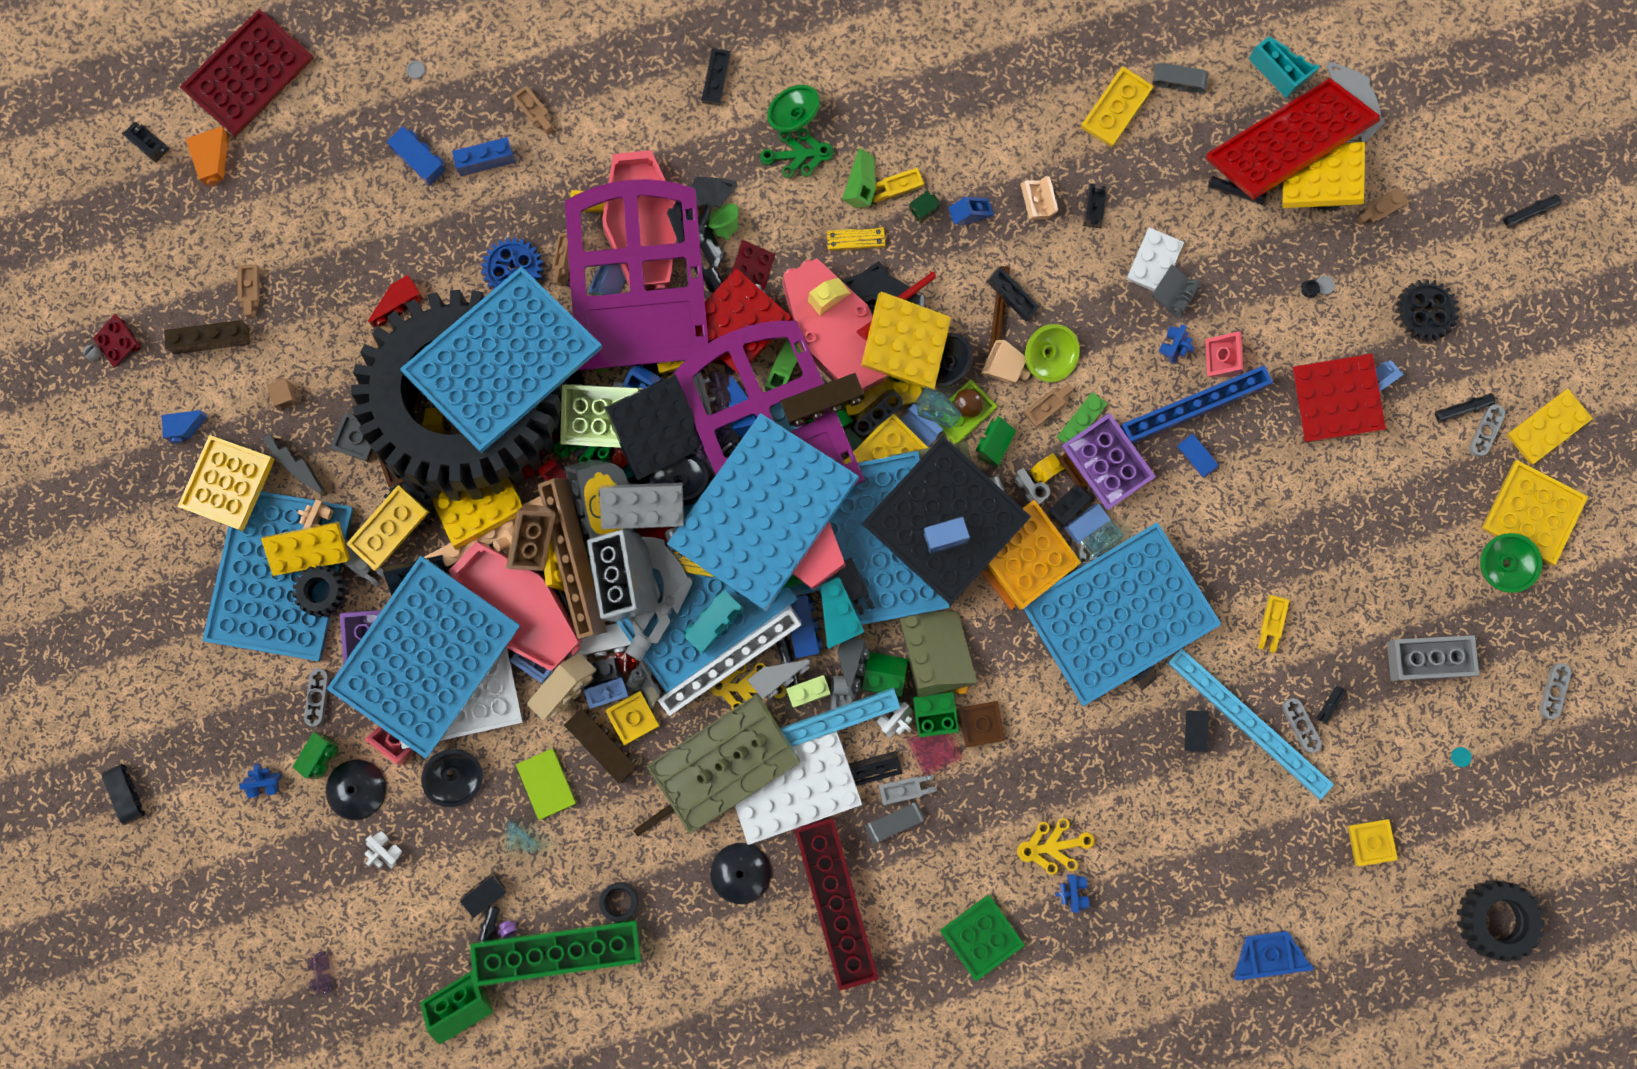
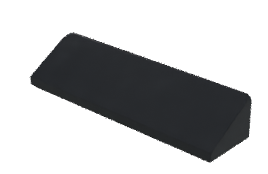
(875, 765)

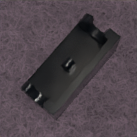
(145, 141)
(1094, 206)
(1069, 505)
(1196, 731)
(483, 895)

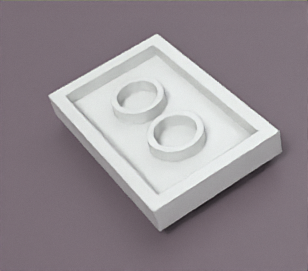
(1154, 259)

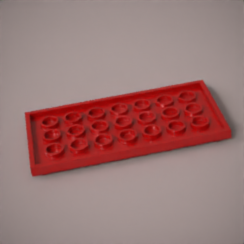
(1292, 138)

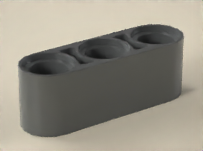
(1180, 77)
(894, 822)

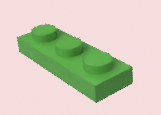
(1082, 418)

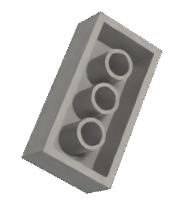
(641, 505)
(1432, 658)

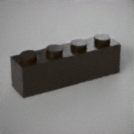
(207, 337)
(823, 399)
(601, 745)

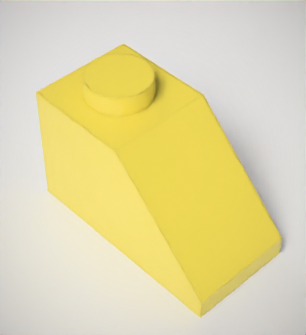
(827, 295)

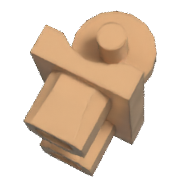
(312, 515)

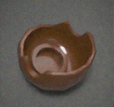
(968, 403)

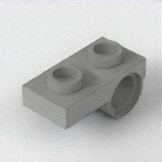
(1024, 481)
(839, 692)

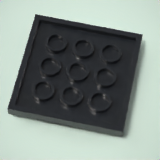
(654, 426)

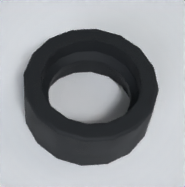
(605, 894)

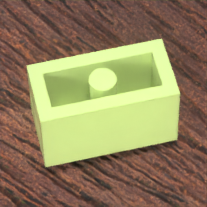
(808, 691)

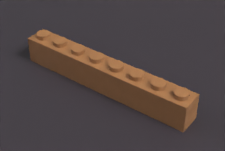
(572, 559)

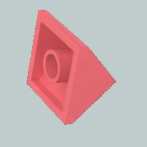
(1224, 355)
(389, 746)

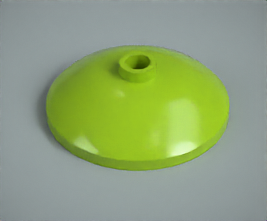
(1061, 355)

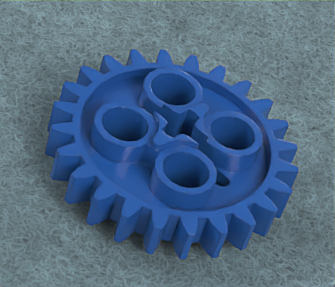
(518, 252)

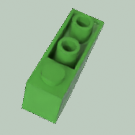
(861, 181)
(783, 367)

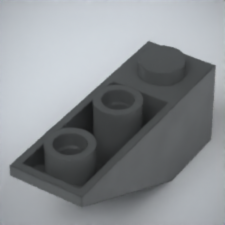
(852, 659)

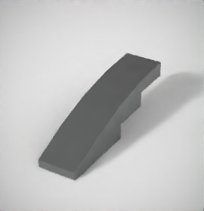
(300, 469)

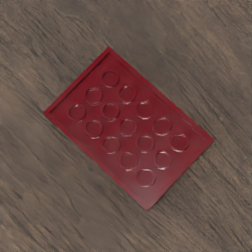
(246, 72)

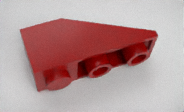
(395, 299)

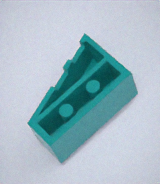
(1281, 66)
(839, 614)
(713, 621)

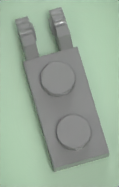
(360, 567)
(904, 789)

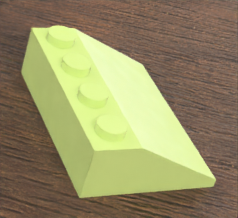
(584, 414)

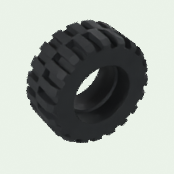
(1527, 920)

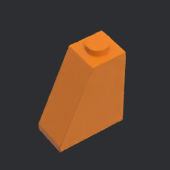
(209, 154)

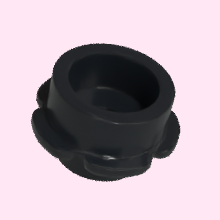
(1310, 284)

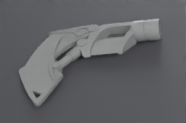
(1358, 86)
(675, 591)

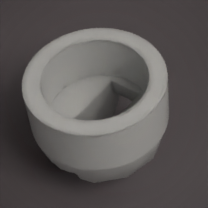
(93, 354)

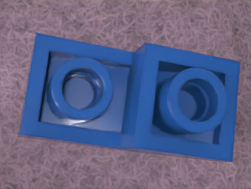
(1198, 456)

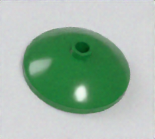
(793, 108)
(1523, 559)

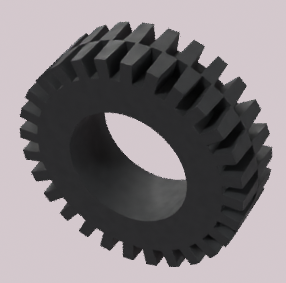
(423, 456)

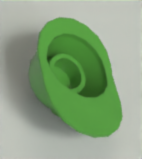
(724, 220)

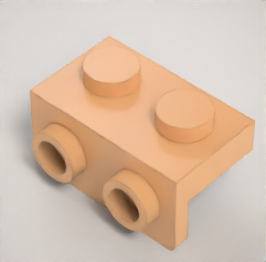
(1039, 198)

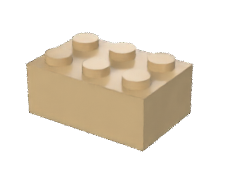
(561, 687)

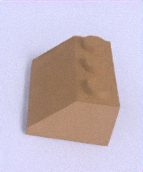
(531, 538)

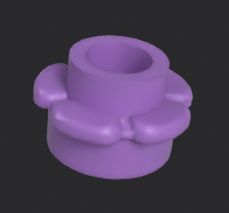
(507, 929)

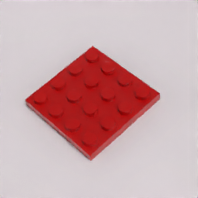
(739, 305)
(1339, 398)

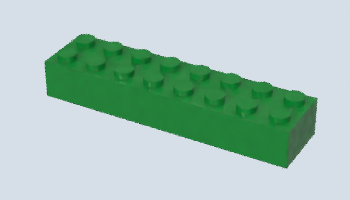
(555, 952)

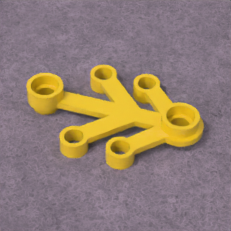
(742, 687)
(1052, 847)

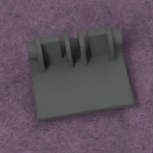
(1175, 291)
(641, 680)

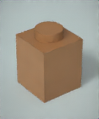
(282, 393)

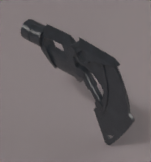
(709, 193)
(871, 283)

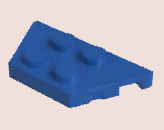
(1270, 956)

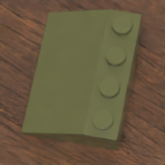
(937, 652)

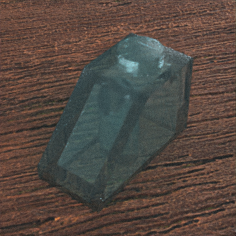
(937, 408)
(1102, 539)

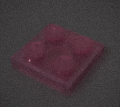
(933, 752)

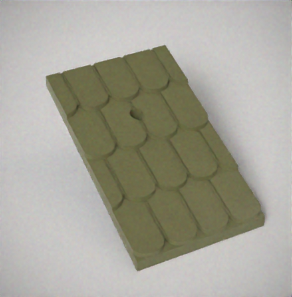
(723, 763)

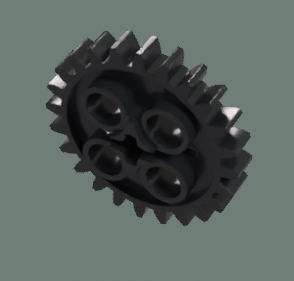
(1428, 327)

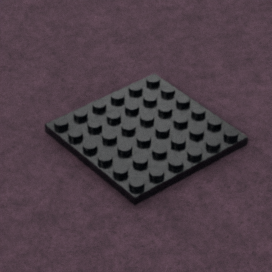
(940, 490)

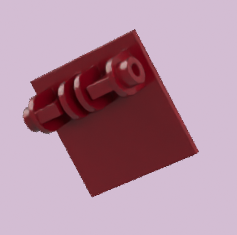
(754, 263)
(116, 340)

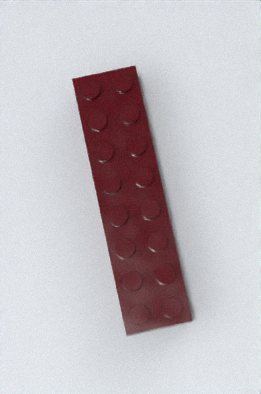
(836, 904)

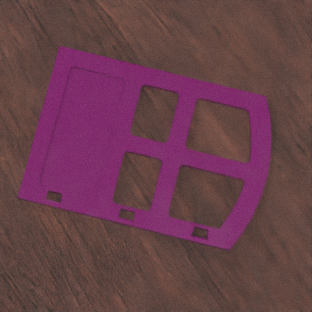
(638, 324)
(823, 434)

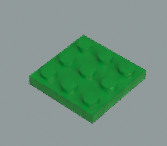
(981, 937)

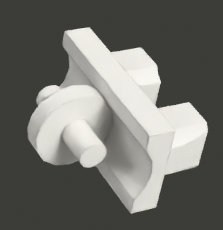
(898, 722)
(375, 844)

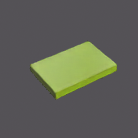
(966, 425)
(546, 784)

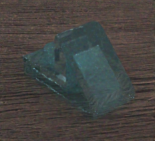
(515, 834)

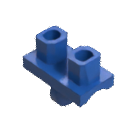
(1180, 345)
(260, 777)
(1074, 883)

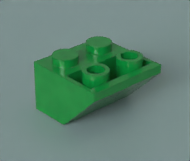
(994, 446)
(935, 714)
(315, 756)

